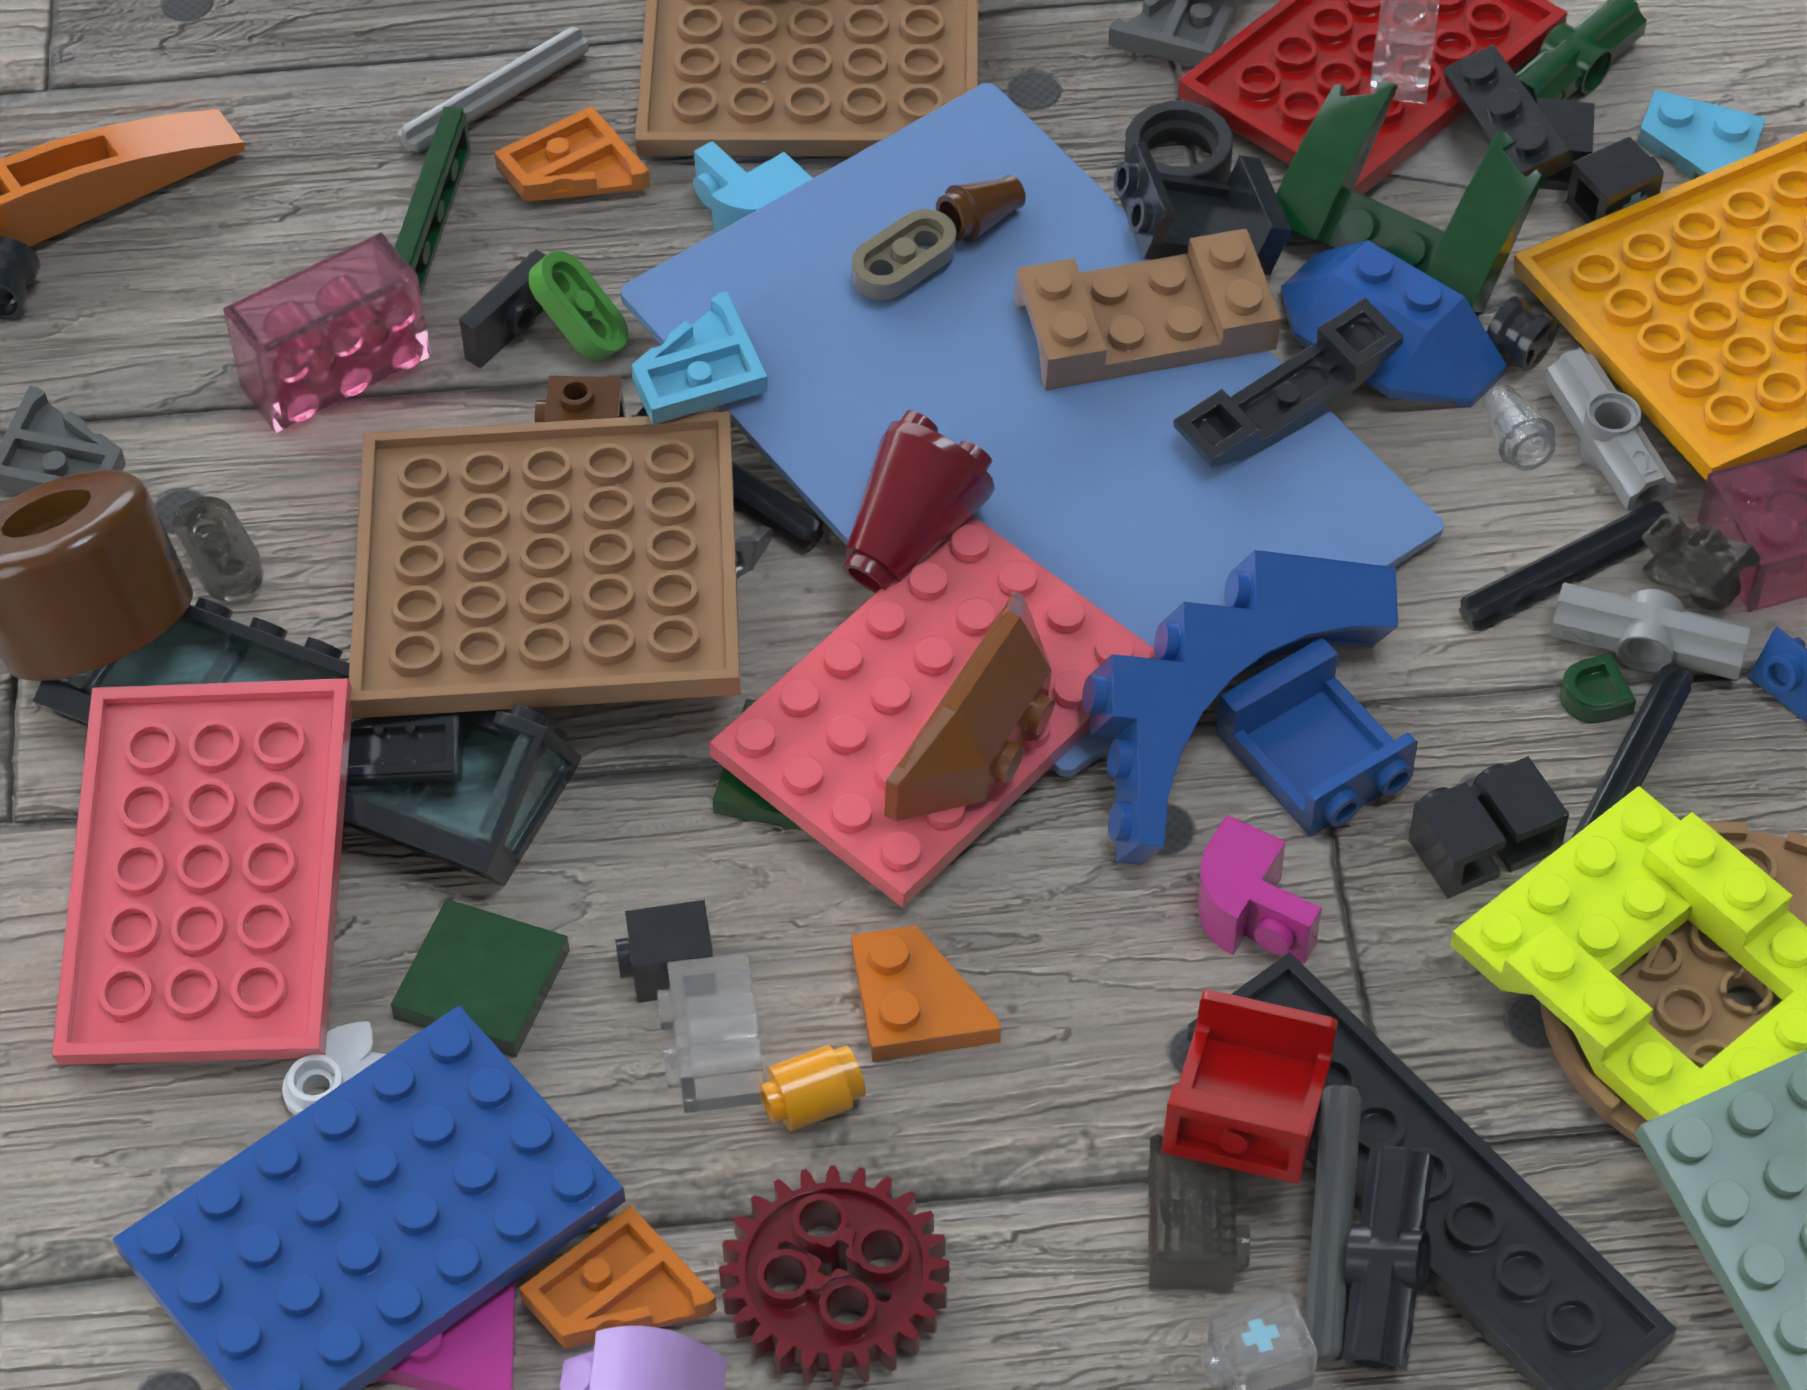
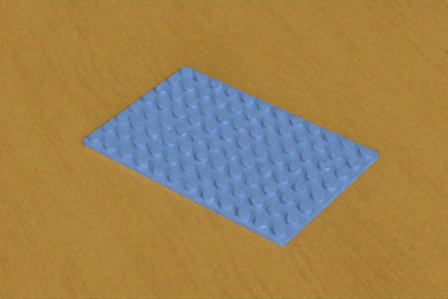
(1080, 472)

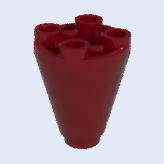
(913, 500)

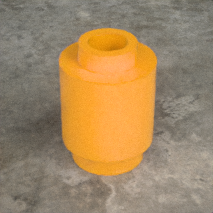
(812, 1086)

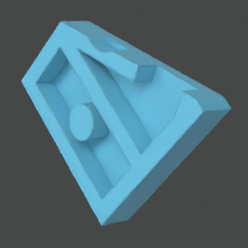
(1698, 133)
(700, 366)

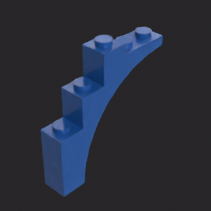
(1154, 704)

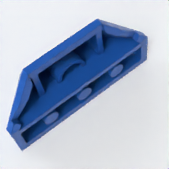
(1443, 345)

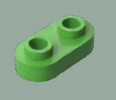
(578, 306)

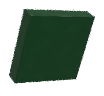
(487, 967)

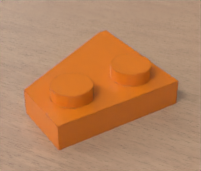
(572, 160)
(916, 997)
(615, 1280)

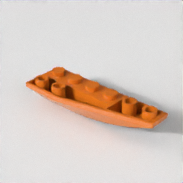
(105, 168)

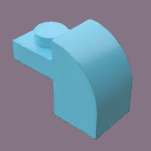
(733, 191)

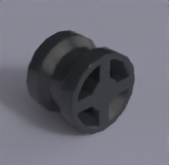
(1522, 332)

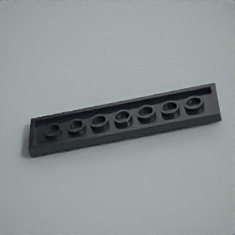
(1493, 1238)

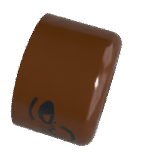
(84, 575)

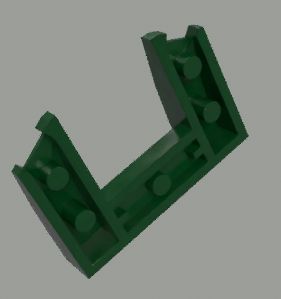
(1323, 205)

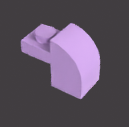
(645, 1361)

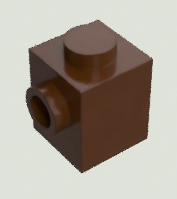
(581, 399)

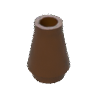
(980, 204)

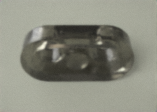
(225, 558)

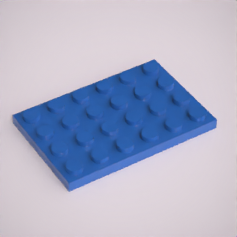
(371, 1217)

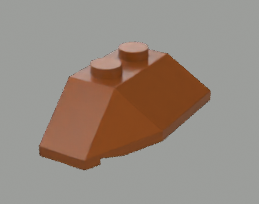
(978, 723)

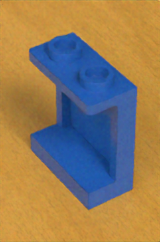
(1313, 740)

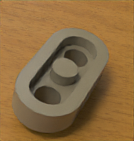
(899, 256)

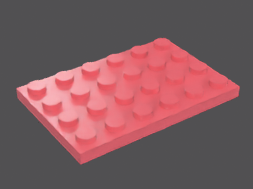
(859, 699)
(205, 873)

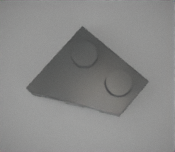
(1176, 29)
(50, 445)

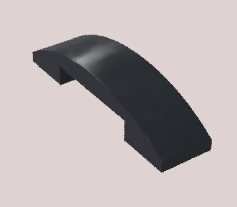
(1295, 392)

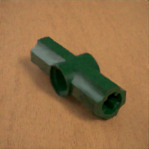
(1584, 53)

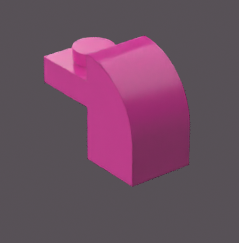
(1242, 897)

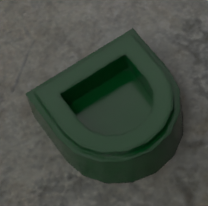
(1596, 690)

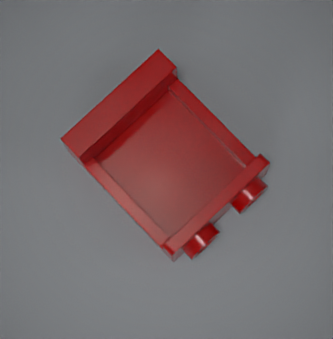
(1250, 1086)

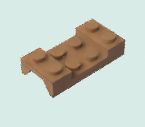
(1149, 311)

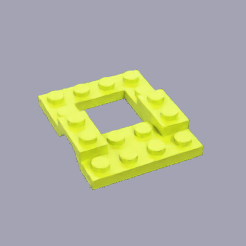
(1608, 903)

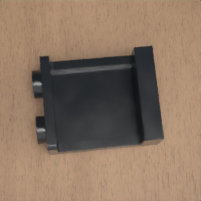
(1173, 208)

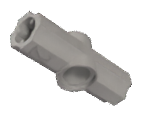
(1609, 430)
(1650, 631)

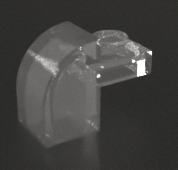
(1405, 47)

